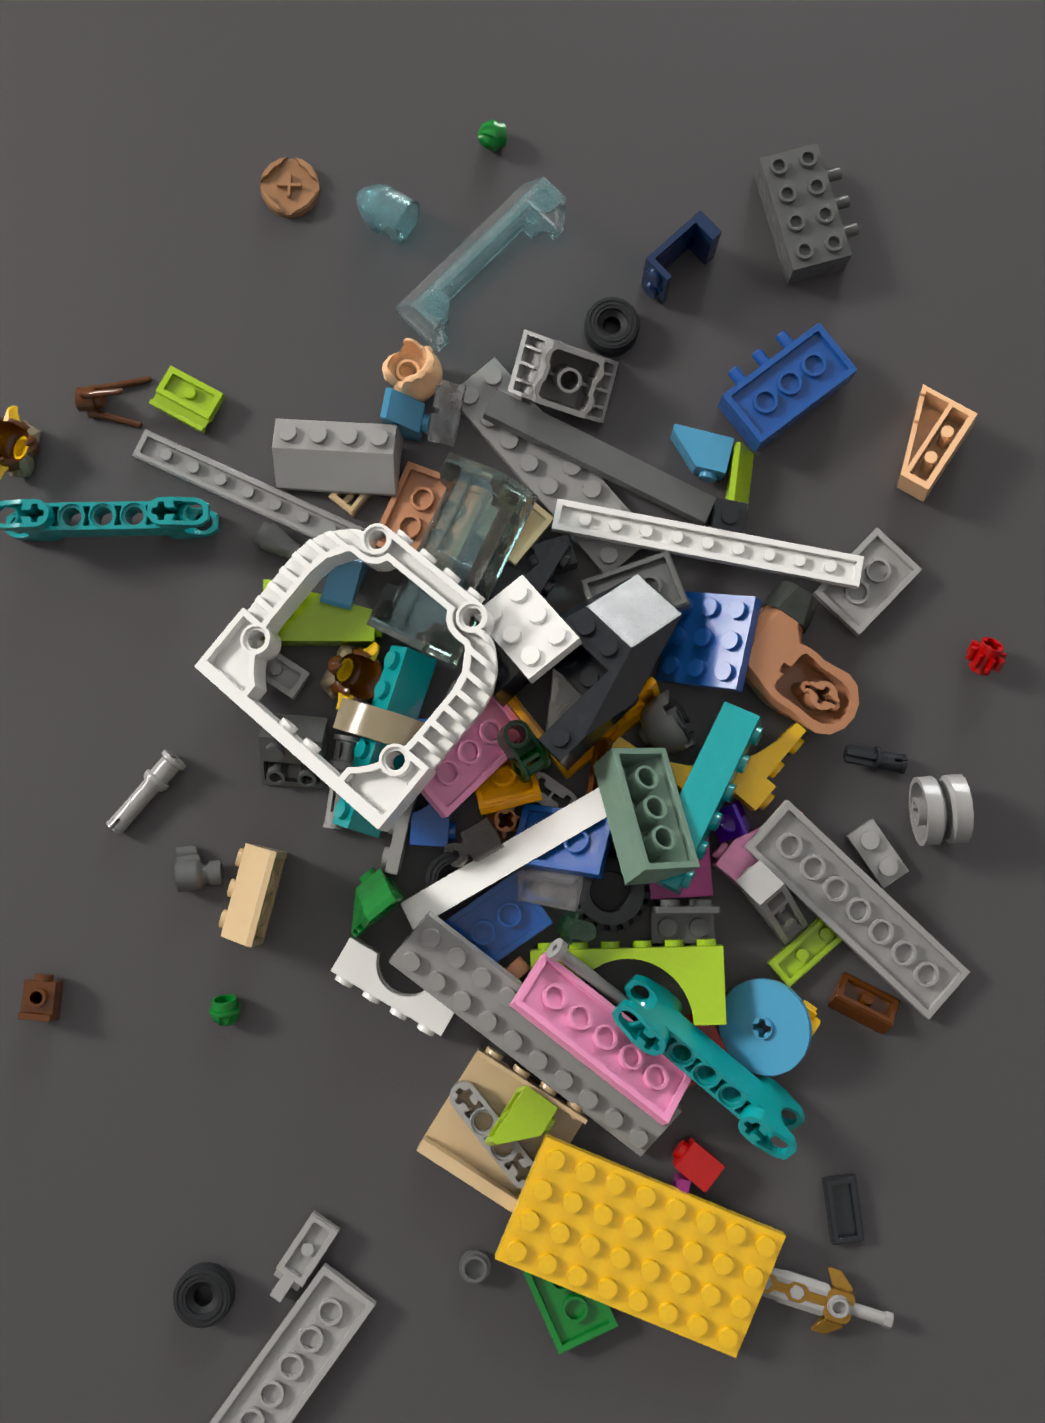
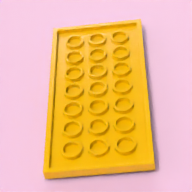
(640, 1245)

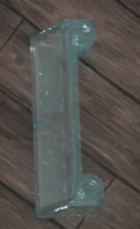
(533, 207)

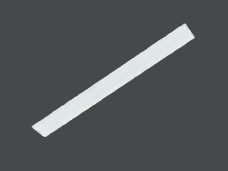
(515, 854)

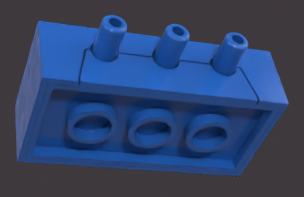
(785, 385)

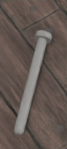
(559, 952)

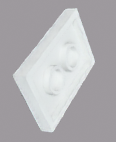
(529, 629)

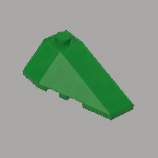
(374, 899)

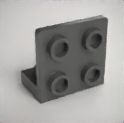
(684, 922)

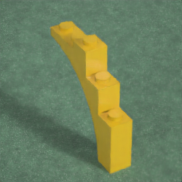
(752, 786)

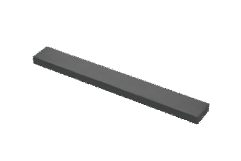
(599, 457)

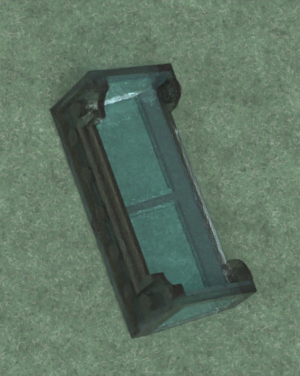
(472, 538)

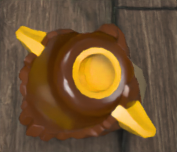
(17, 445)
(352, 673)

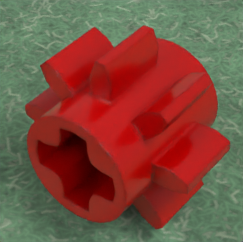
(986, 656)

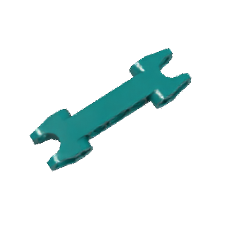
(161, 517)
(750, 1098)

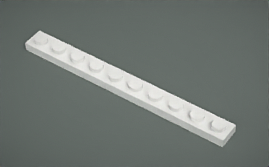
(707, 543)

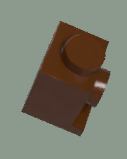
(51, 992)

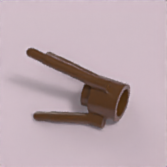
(93, 398)

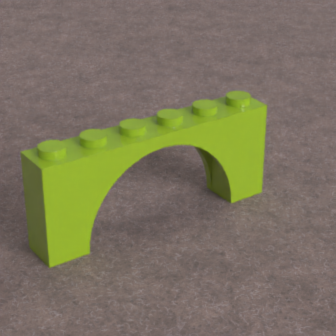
(694, 967)

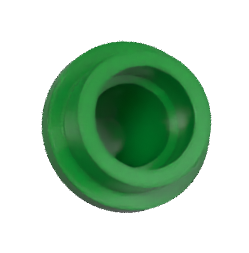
(492, 135)
(225, 1009)

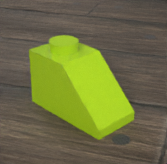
(523, 1118)

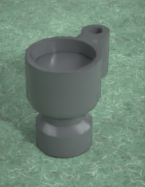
(192, 874)

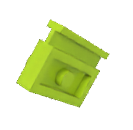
(187, 399)

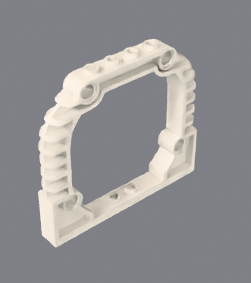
(240, 668)

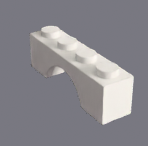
(361, 967)

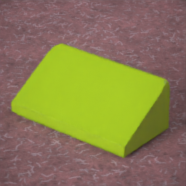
(739, 473)

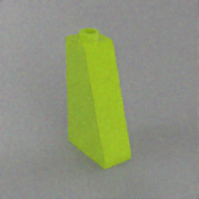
(326, 625)

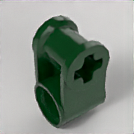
(524, 752)

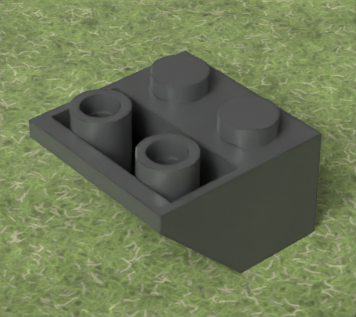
(284, 768)

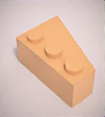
(933, 440)

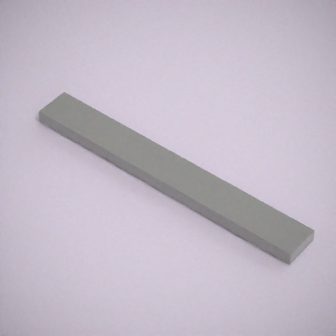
(237, 487)

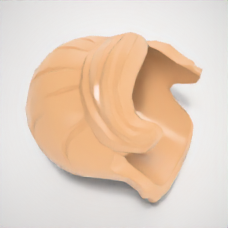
(413, 370)

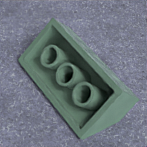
(645, 815)

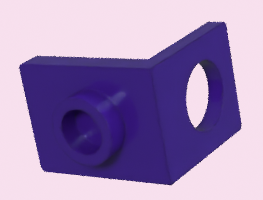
(733, 823)

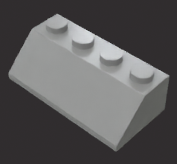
(337, 457)

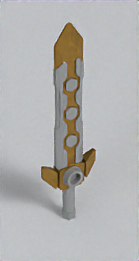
(820, 1298)

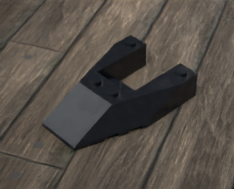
(621, 642)

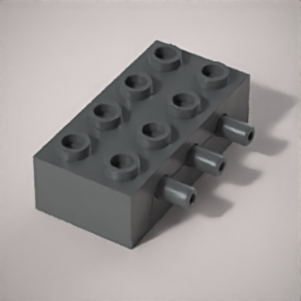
(804, 213)

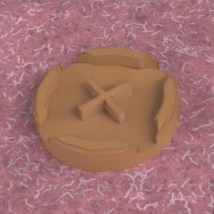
(290, 187)

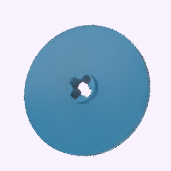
(783, 1012)

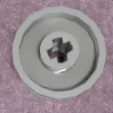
(941, 809)

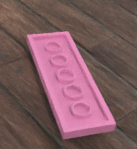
(585, 1027)

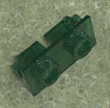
(571, 928)

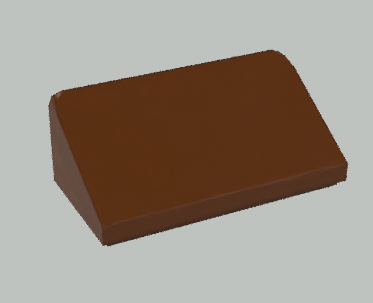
(864, 1003)

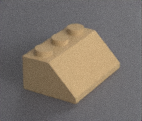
(252, 894)

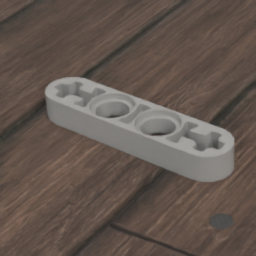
(461, 1108)

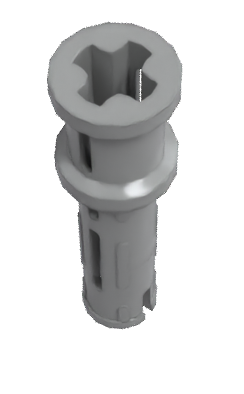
(342, 759)
(154, 781)

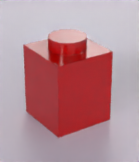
(697, 1163)

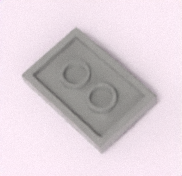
(883, 577)

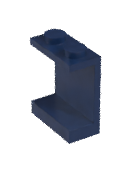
(698, 235)

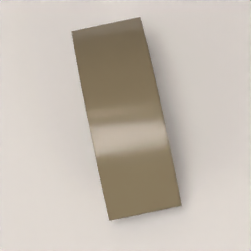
(375, 723)

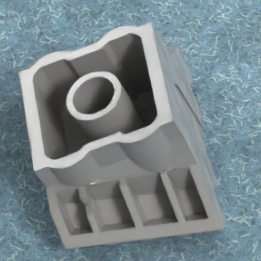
(563, 376)

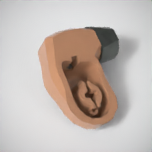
(792, 675)

